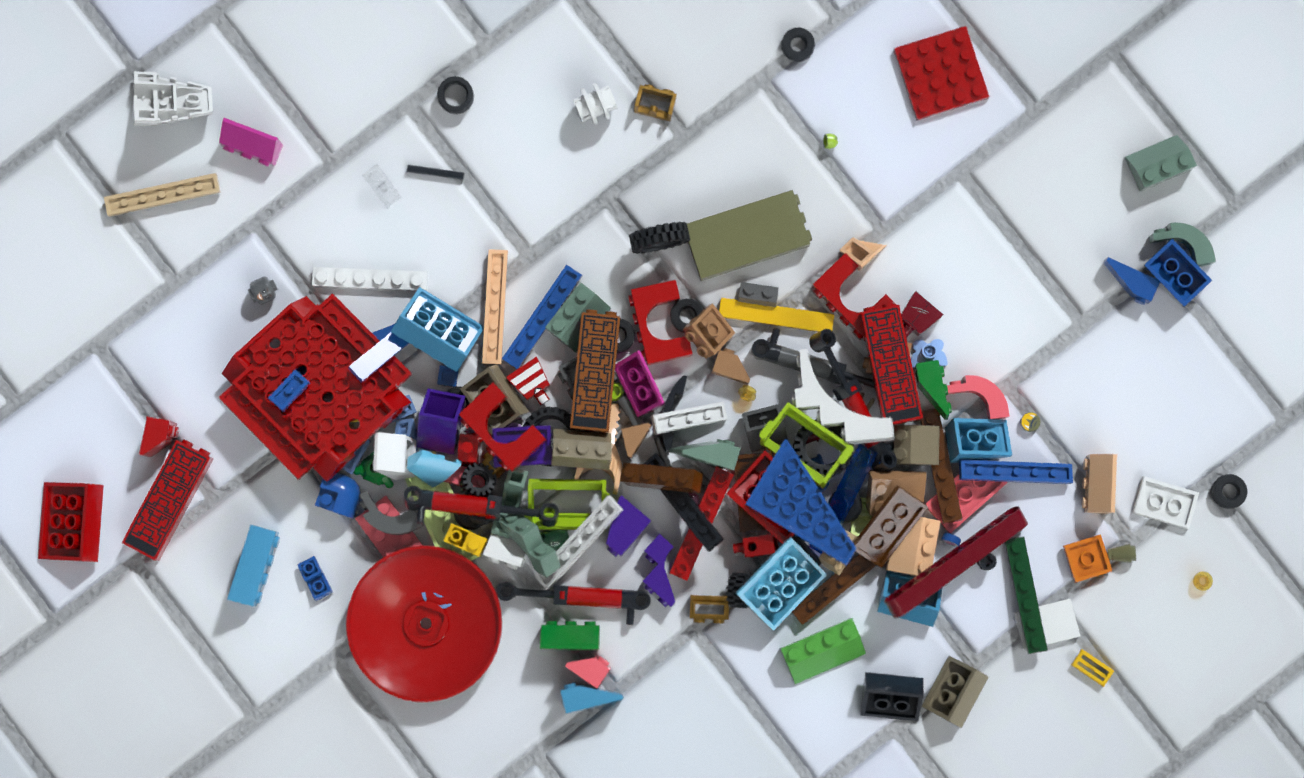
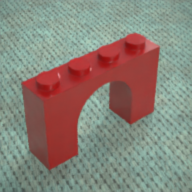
(829, 289)
(655, 349)
(477, 416)

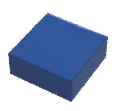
(447, 376)

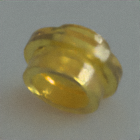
(747, 393)
(1208, 581)

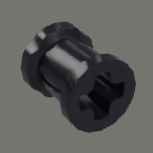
(989, 566)

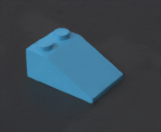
(977, 439)
(584, 697)

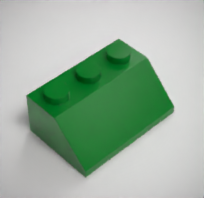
(570, 635)

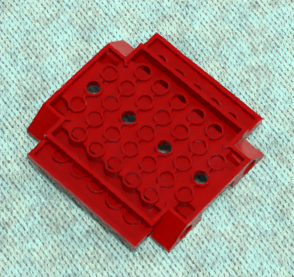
(313, 431)

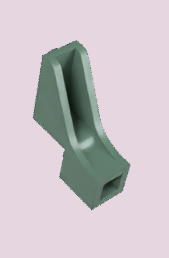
(529, 539)

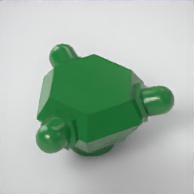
(366, 470)

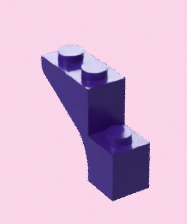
(657, 579)

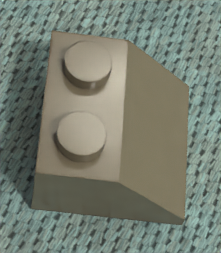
(916, 444)

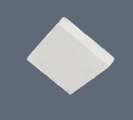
(1165, 502)
(1057, 621)

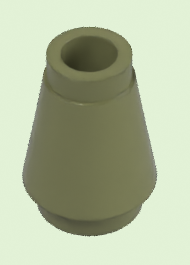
(1122, 553)

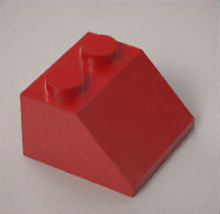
(157, 436)

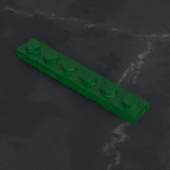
(1026, 595)

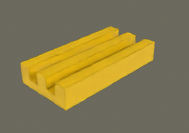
(1078, 659)

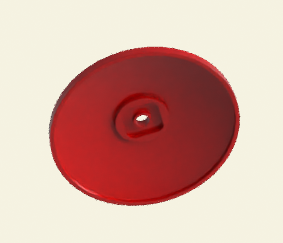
(388, 632)

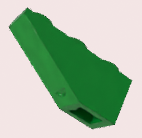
(930, 383)

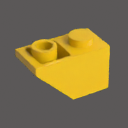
(465, 540)

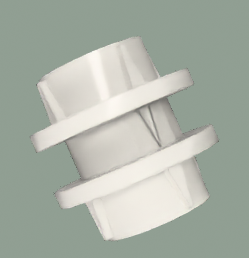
(595, 104)

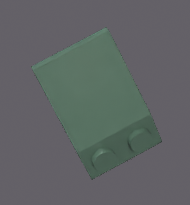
(716, 454)

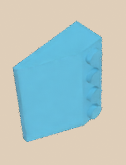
(781, 583)

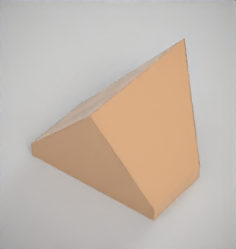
(861, 251)

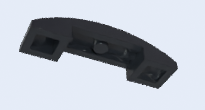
(678, 389)

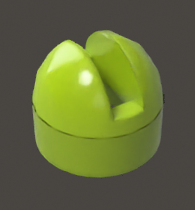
(830, 141)

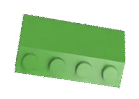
(823, 650)

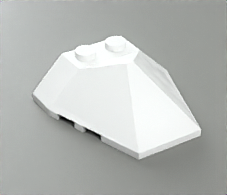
(167, 101)

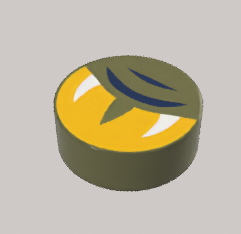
(1030, 422)

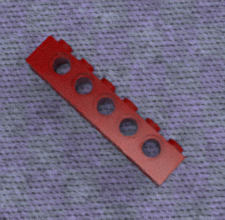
(709, 505)

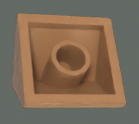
(634, 437)

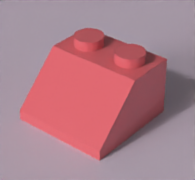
(590, 669)

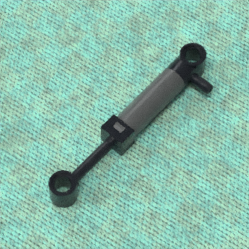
(788, 358)

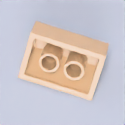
(1099, 483)
(916, 549)

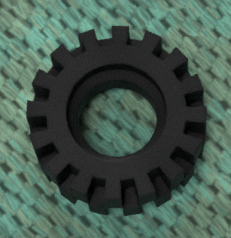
(475, 469)
(735, 582)

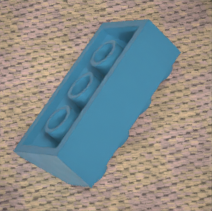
(253, 566)

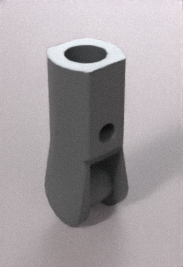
(629, 411)

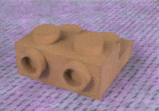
(708, 331)

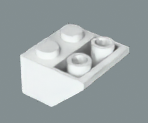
(392, 454)
(504, 550)

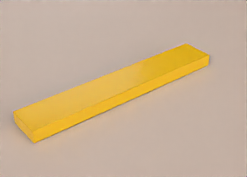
(776, 315)

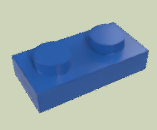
(289, 390)

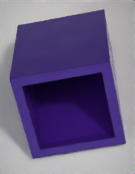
(440, 421)
(626, 528)

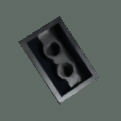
(892, 696)

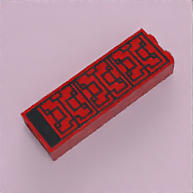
(891, 363)
(168, 499)

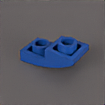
(315, 578)

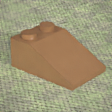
(883, 483)

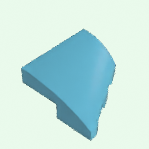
(431, 467)

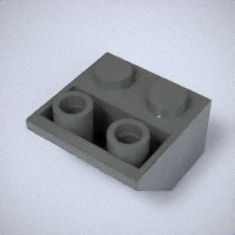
(756, 420)

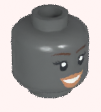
(262, 290)

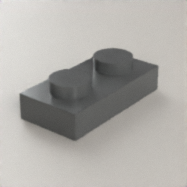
(758, 294)

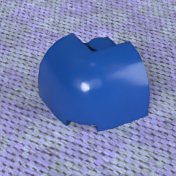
(339, 495)

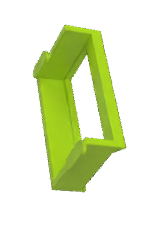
(816, 429)
(566, 521)

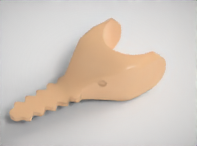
(616, 465)

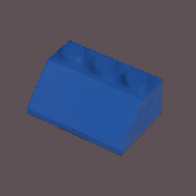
(1177, 272)

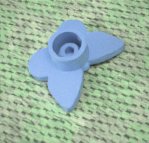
(928, 352)

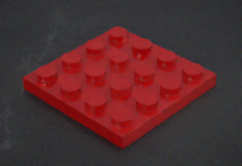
(941, 73)

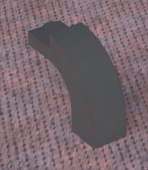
(394, 525)

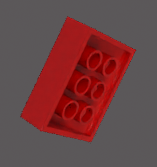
(743, 489)
(71, 521)

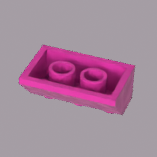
(249, 142)
(639, 384)

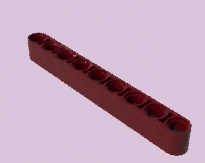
(956, 562)

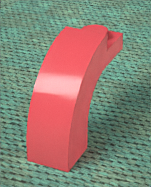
(991, 395)

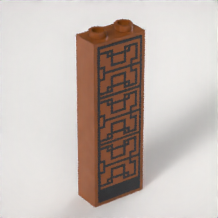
(595, 371)

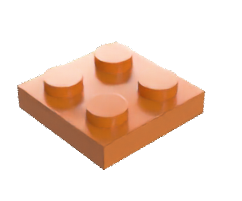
(1087, 558)

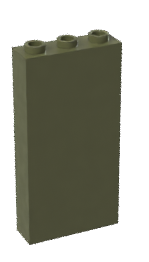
(748, 235)

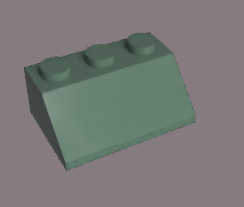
(1160, 162)
(567, 321)

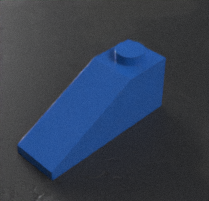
(1136, 284)

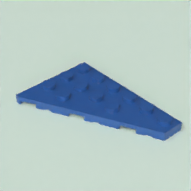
(794, 502)

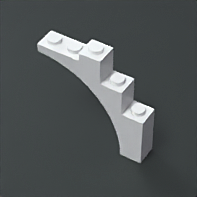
(831, 414)

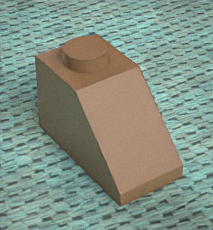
(730, 366)

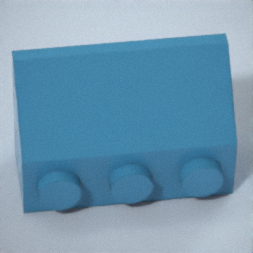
(924, 613)

